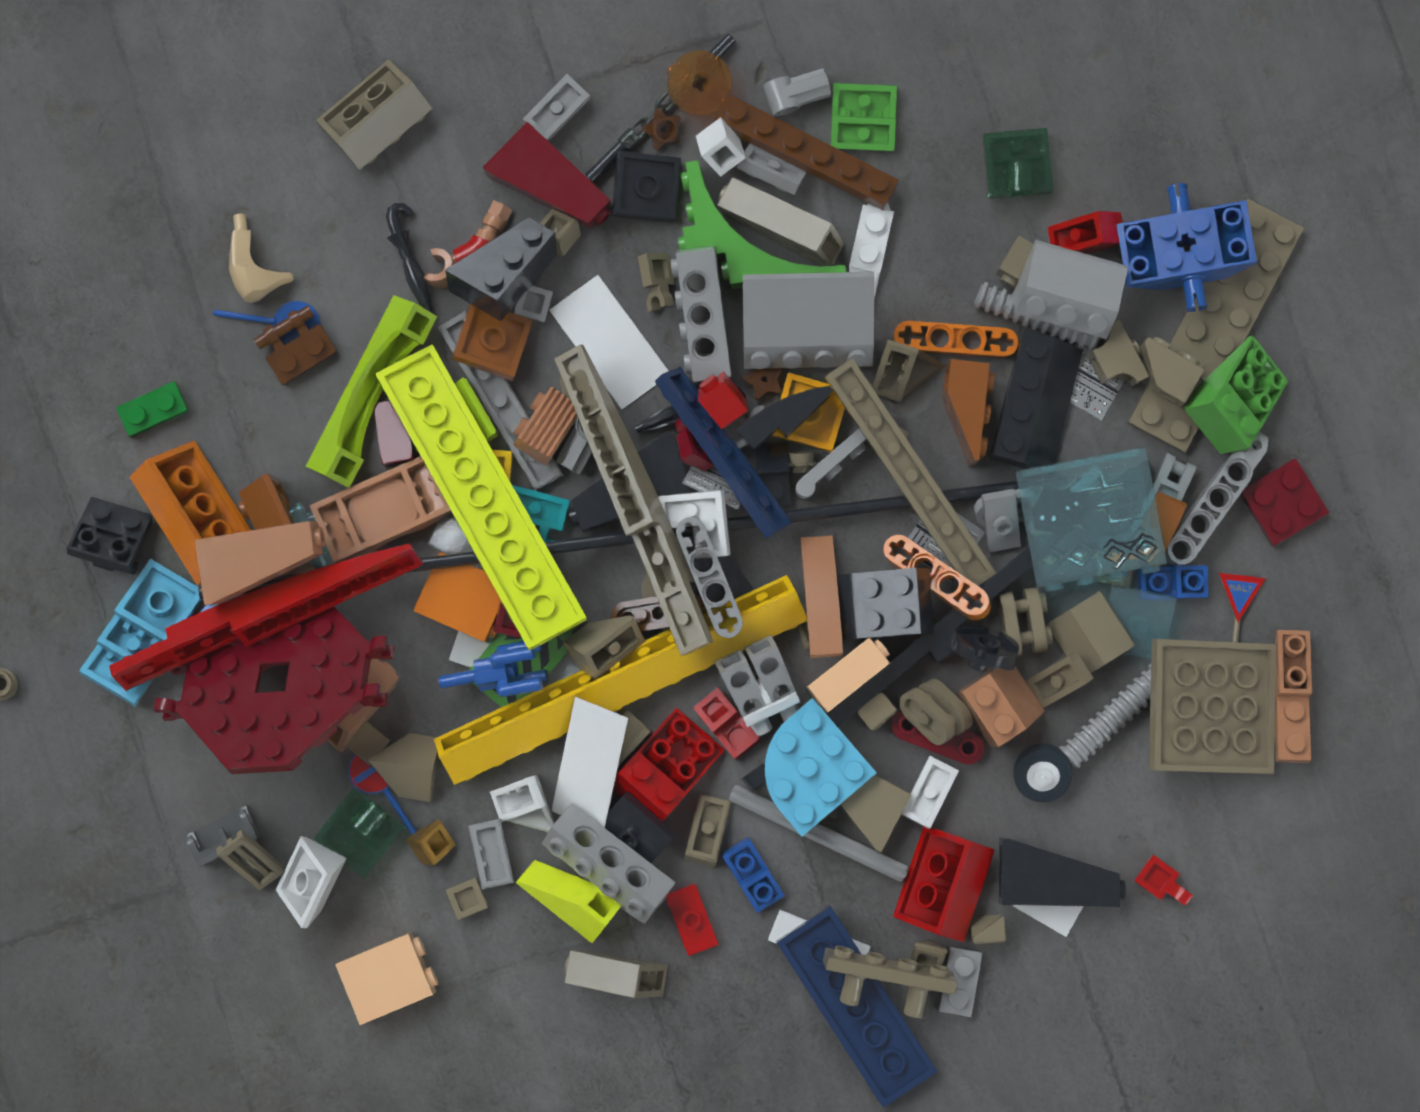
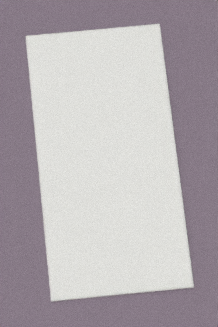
(611, 339)
(590, 760)

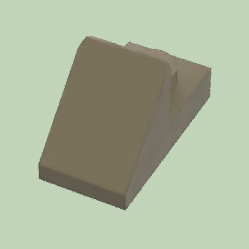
(1059, 679)

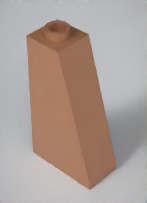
(250, 558)

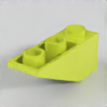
(570, 898)

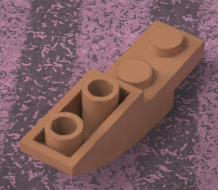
(1292, 696)

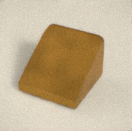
(431, 843)

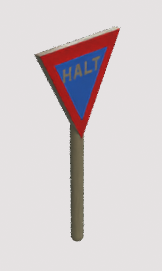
(1240, 592)

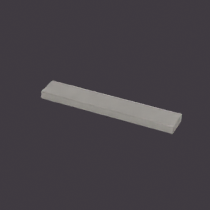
(503, 409)

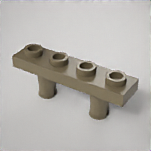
(876, 966)

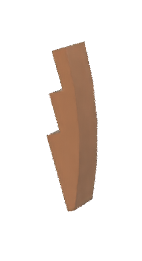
(821, 596)

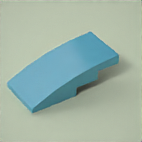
(140, 619)

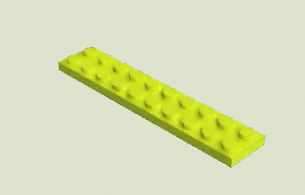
(481, 497)

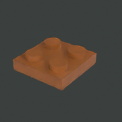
(492, 343)

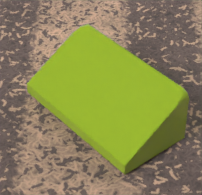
(476, 409)

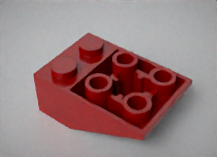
(668, 764)

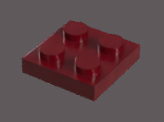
(1283, 502)

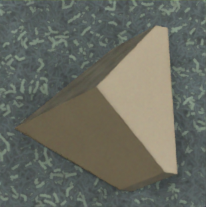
(903, 370)
(409, 766)

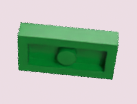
(152, 409)

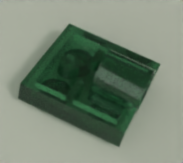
(1017, 163)
(359, 832)

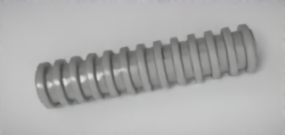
(1002, 303)
(1109, 720)

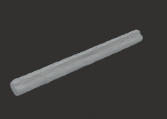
(822, 835)

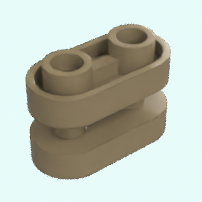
(1034, 606)
(936, 711)

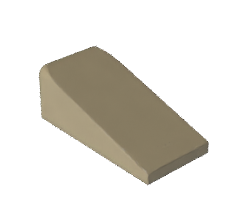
(707, 831)

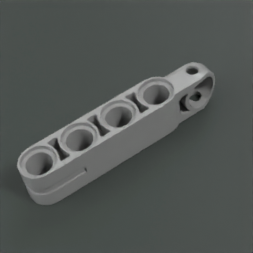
(1203, 508)

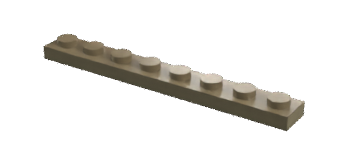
(909, 472)

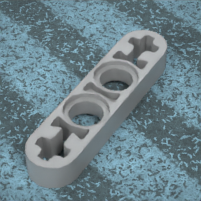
(712, 576)

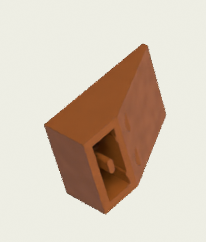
(965, 402)

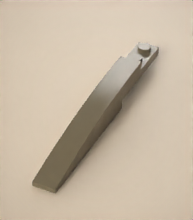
(635, 499)

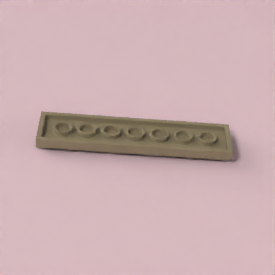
(1222, 326)

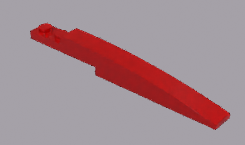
(264, 612)

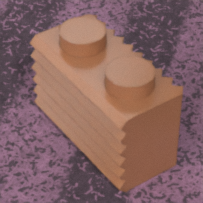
(547, 426)

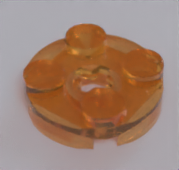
(682, 75)

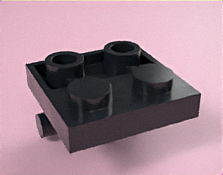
(110, 535)

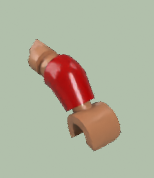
(493, 222)

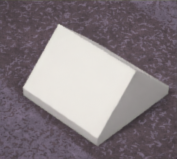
(309, 880)

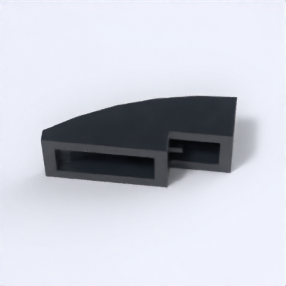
(783, 416)

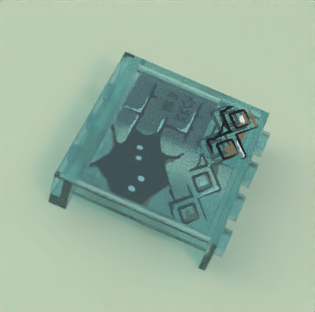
(1091, 518)

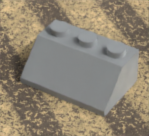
(1070, 289)

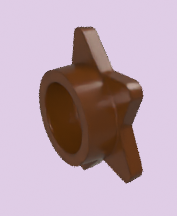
(671, 128)
(770, 385)

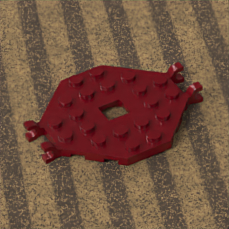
(276, 729)

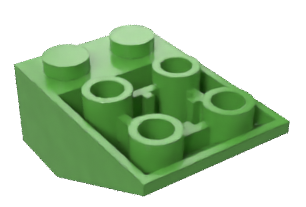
(1237, 397)

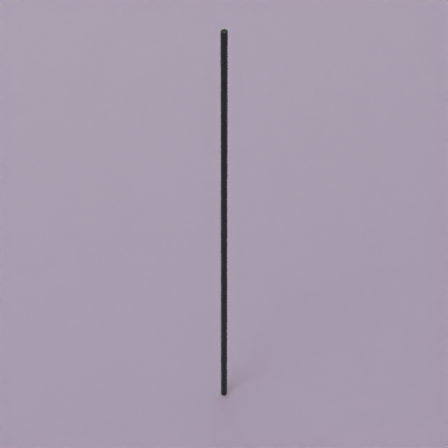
(735, 523)

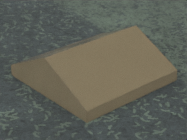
(1092, 631)

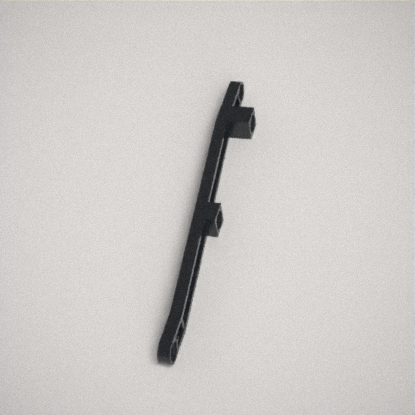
(937, 645)

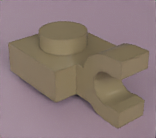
(657, 276)

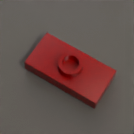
(691, 919)

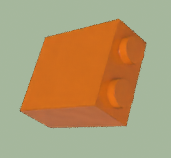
(460, 599)

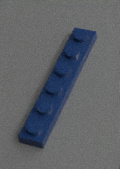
(723, 453)

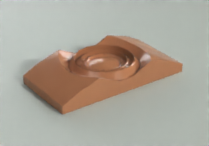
(380, 510)

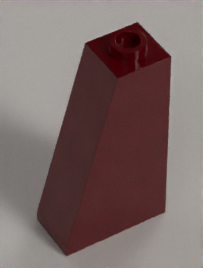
(544, 175)

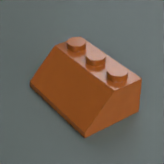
(268, 507)

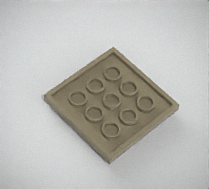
(1212, 706)

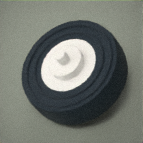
(1042, 773)

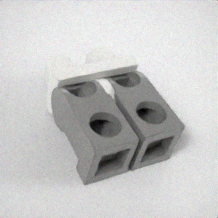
(763, 696)

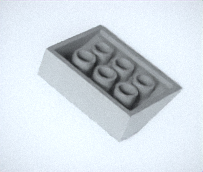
(808, 319)

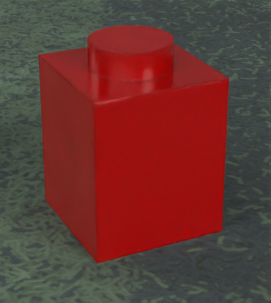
(722, 399)

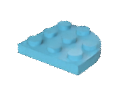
(812, 767)

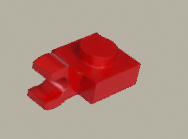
(1160, 879)

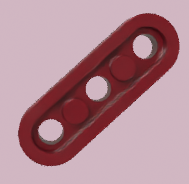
(951, 749)

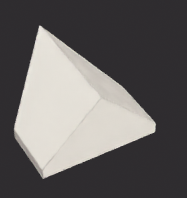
(523, 804)

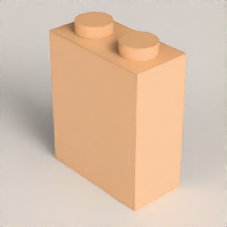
(849, 674)
(387, 977)

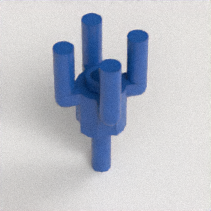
(501, 672)

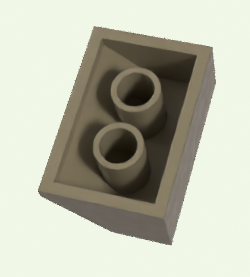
(374, 114)

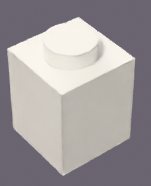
(720, 147)

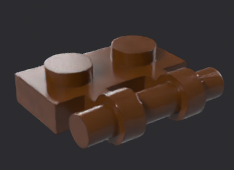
(301, 353)

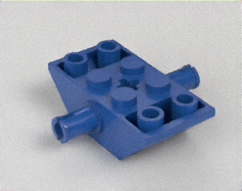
(1218, 241)

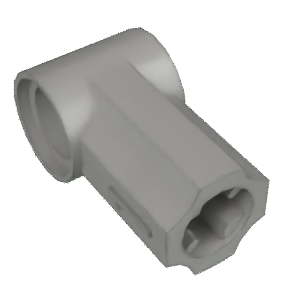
(788, 93)
(576, 450)

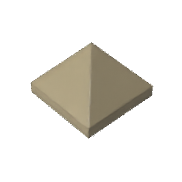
(928, 953)

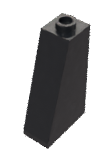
(663, 465)
(1046, 878)

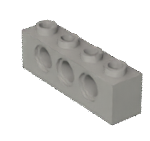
(702, 262)
(623, 863)

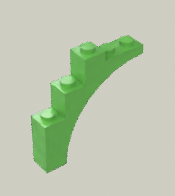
(713, 230)

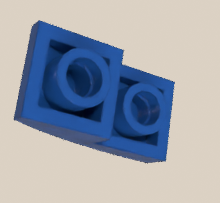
(1176, 581)
(752, 874)

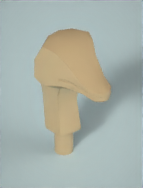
(249, 279)

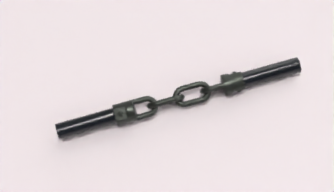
(629, 138)

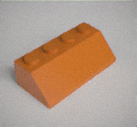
(187, 500)

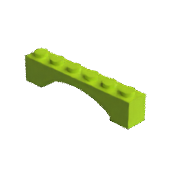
(341, 442)

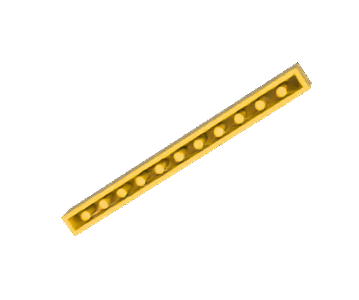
(650, 667)

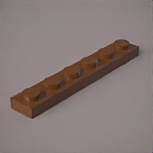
(808, 152)

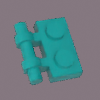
(544, 510)

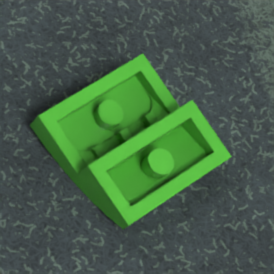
(863, 116)

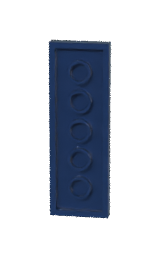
(870, 1032)

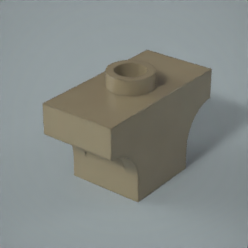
(1118, 358)

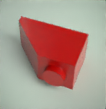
(1088, 232)

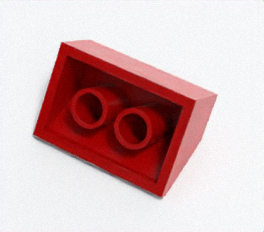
(943, 883)

